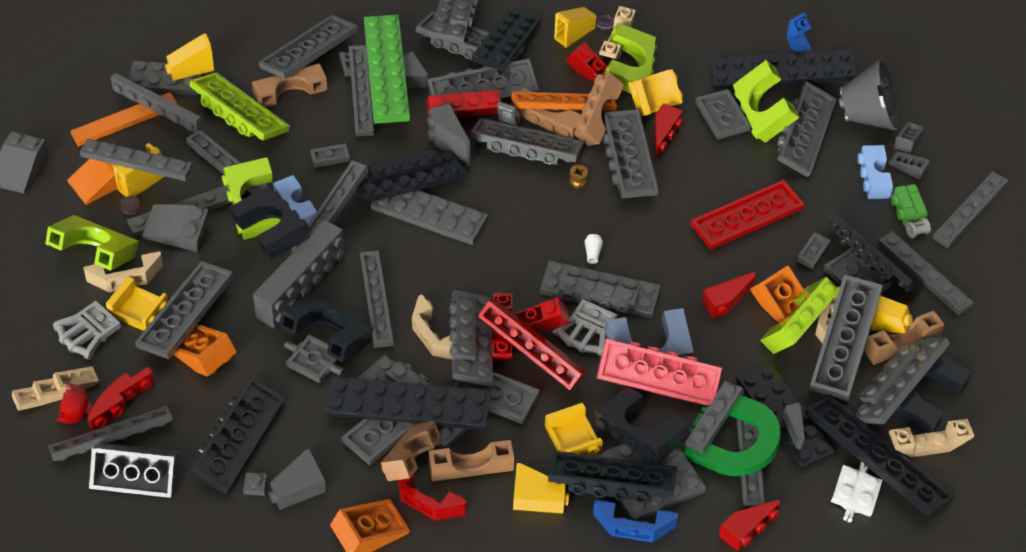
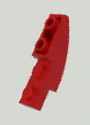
(113, 399)

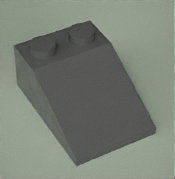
(448, 133)
(21, 161)
(176, 225)

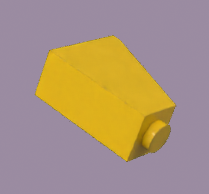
(573, 25)
(191, 59)
(891, 317)
(536, 493)

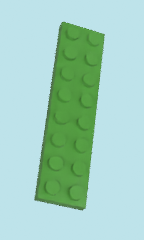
(386, 69)

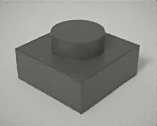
(255, 484)

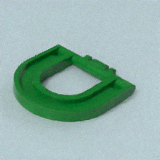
(749, 460)

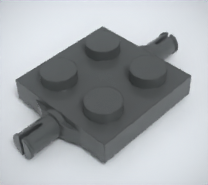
(312, 359)

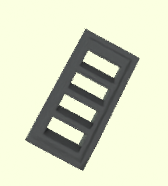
(508, 114)
(907, 139)
(918, 167)
(794, 423)

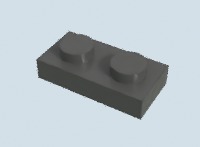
(329, 155)
(813, 250)

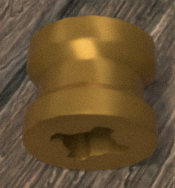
(578, 176)

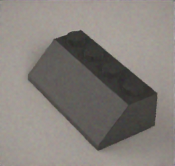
(134, 470)

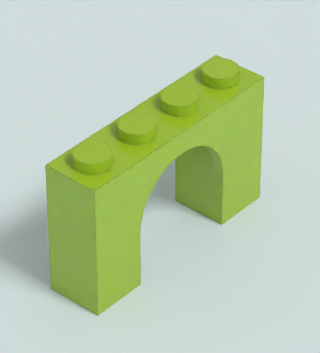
(639, 46)
(750, 90)
(241, 178)
(112, 247)
(811, 304)

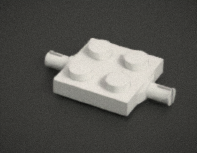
(856, 491)

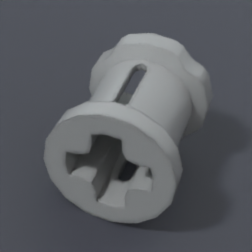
(918, 227)

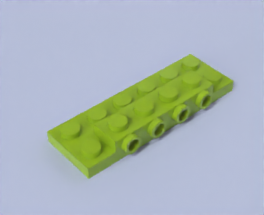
(237, 107)

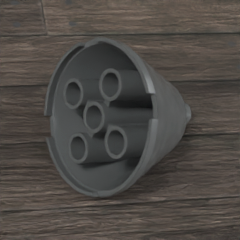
(870, 99)

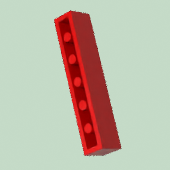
(532, 344)

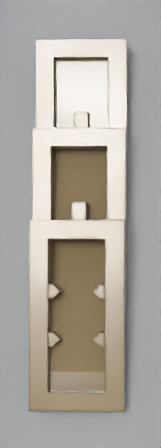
(53, 389)

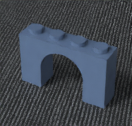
(675, 331)

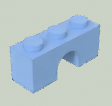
(872, 160)
(291, 191)

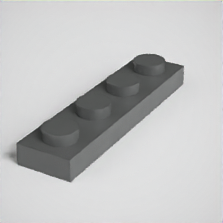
(714, 417)

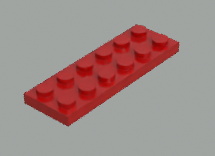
(747, 214)

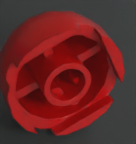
(74, 404)

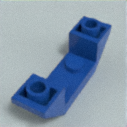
(796, 33)
(625, 528)

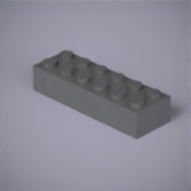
(299, 273)
(846, 338)

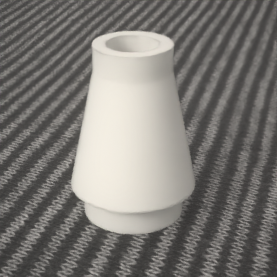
(593, 247)

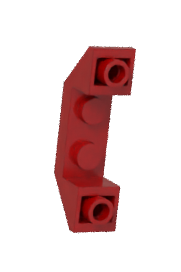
(500, 346)
(450, 507)

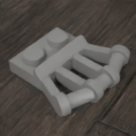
(586, 316)
(96, 320)

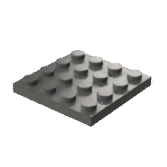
(686, 486)

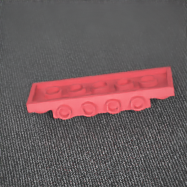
(658, 372)

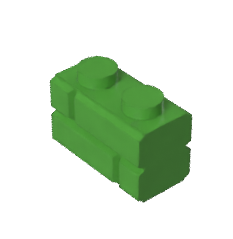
(909, 204)

